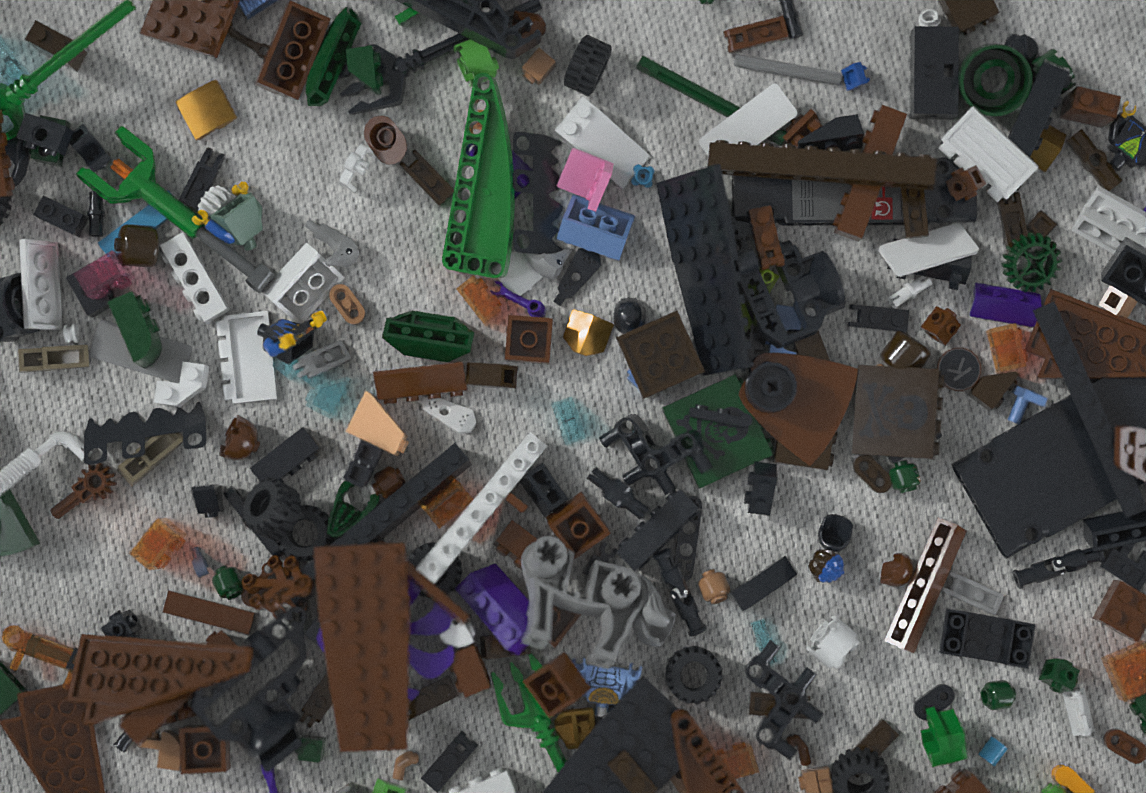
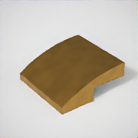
(206, 109)

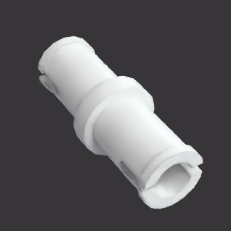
(909, 291)

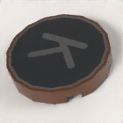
(960, 369)

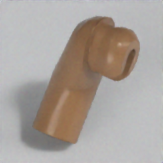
(403, 762)

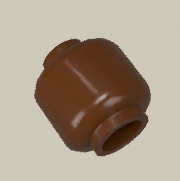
(387, 481)

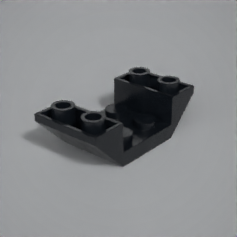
(987, 638)

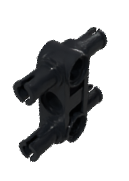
(618, 493)

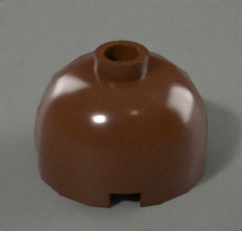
(240, 440)

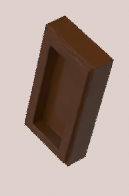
(516, 502)

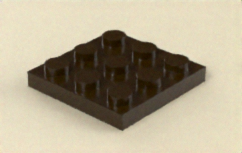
(660, 354)

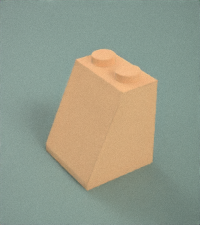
(376, 426)

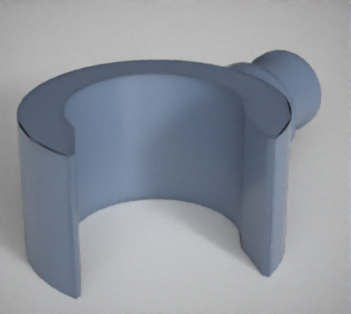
(199, 563)

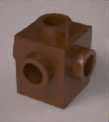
(965, 183)
(941, 325)

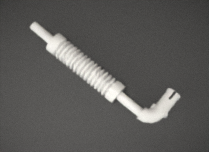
(31, 459)

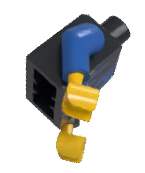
(290, 339)

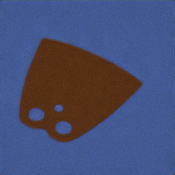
(817, 408)

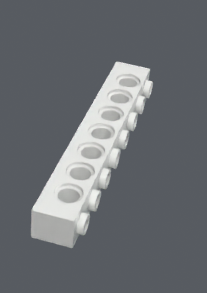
(481, 508)

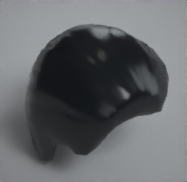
(629, 315)
(835, 532)

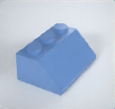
(597, 231)

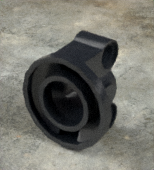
(12, 309)

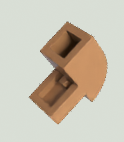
(168, 749)

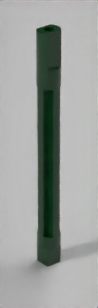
(695, 92)

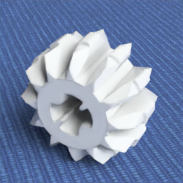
(215, 200)

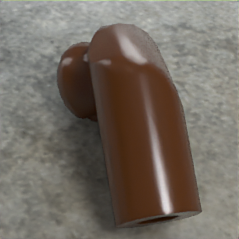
(803, 749)

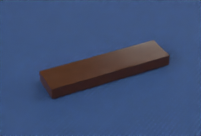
(436, 595)
(209, 612)

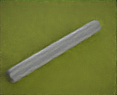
(787, 69)

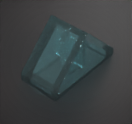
(568, 420)

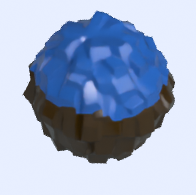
(826, 566)

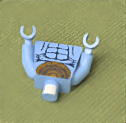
(607, 684)

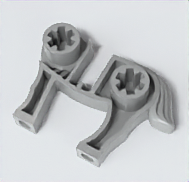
(609, 593)

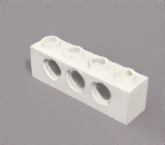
(180, 246)

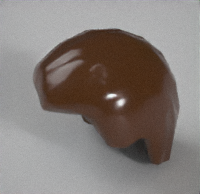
(897, 572)

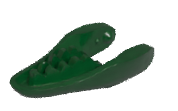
(345, 515)

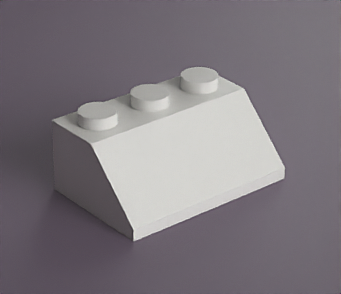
(302, 284)
(498, 782)

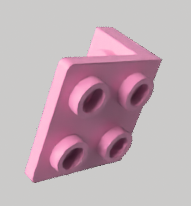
(586, 176)

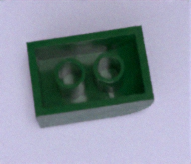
(137, 328)

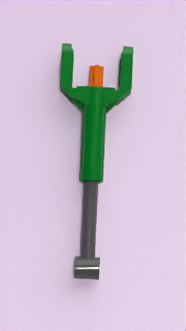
(142, 185)

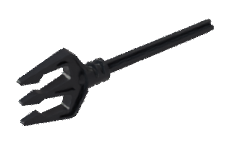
(396, 69)

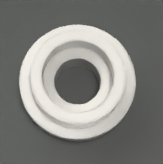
(929, 18)

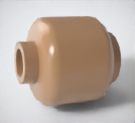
(714, 586)

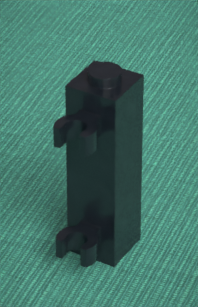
(955, 271)

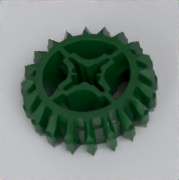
(1047, 252)

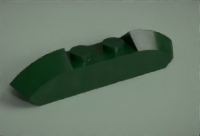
(331, 57)

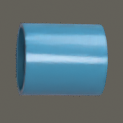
(993, 751)

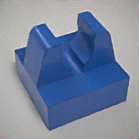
(854, 76)

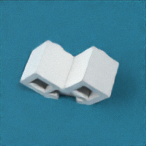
(192, 381)

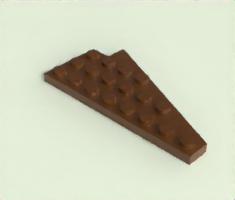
(1105, 342)
(134, 673)
(56, 741)

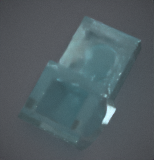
(289, 372)

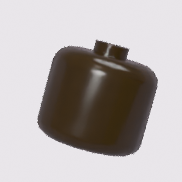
(137, 245)
(905, 352)

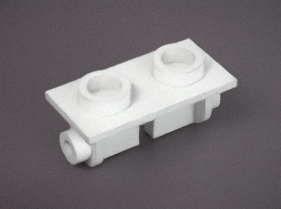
(1078, 712)

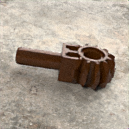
(84, 489)

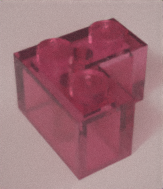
(104, 274)

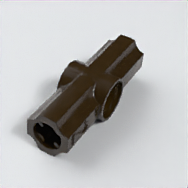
(1084, 149)

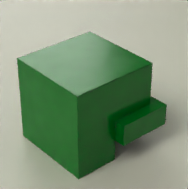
(944, 739)

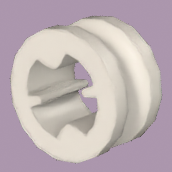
(71, 333)

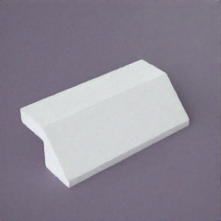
(1109, 220)

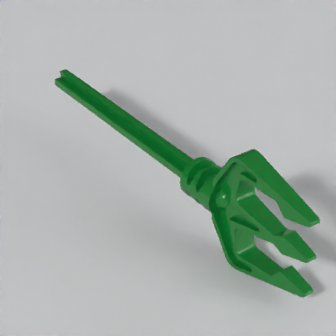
(14, 95)
(532, 714)

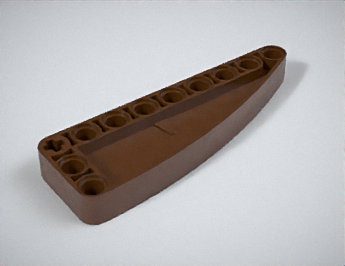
(695, 773)

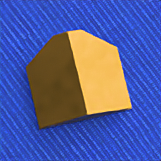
(587, 333)
(574, 725)

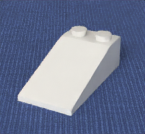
(597, 135)

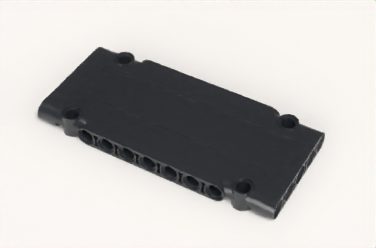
(1047, 468)

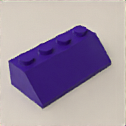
(498, 605)

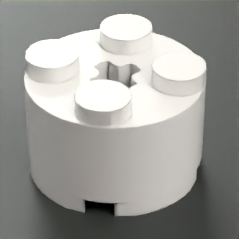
(833, 642)

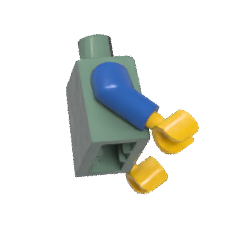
(237, 220)

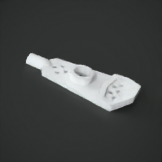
(454, 416)

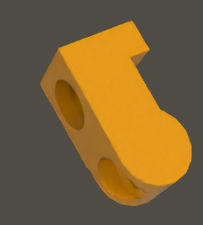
(1070, 780)

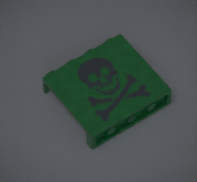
(725, 445)

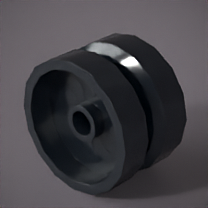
(782, 381)

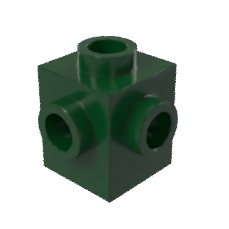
(1059, 675)

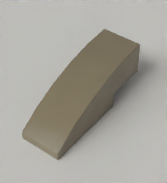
(53, 358)
(155, 452)

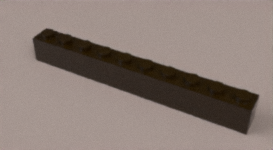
(824, 165)

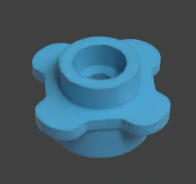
(638, 171)

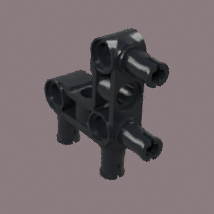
(643, 449)
(782, 712)

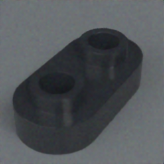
(933, 699)

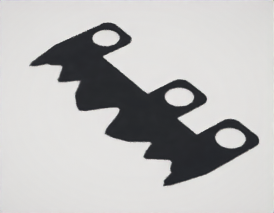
(542, 182)
(133, 429)

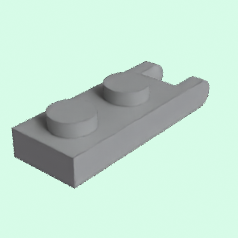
(974, 593)

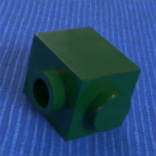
(311, 749)

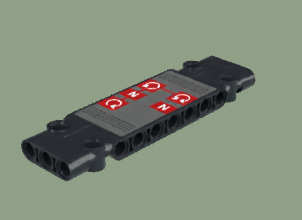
(819, 202)

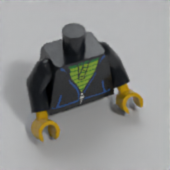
(1127, 140)

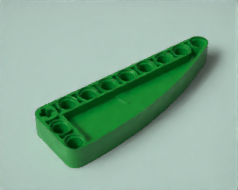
(491, 204)

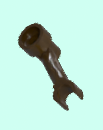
(255, 46)

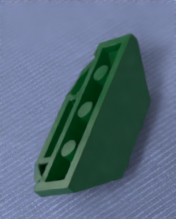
(428, 336)

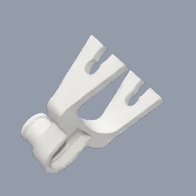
(355, 163)

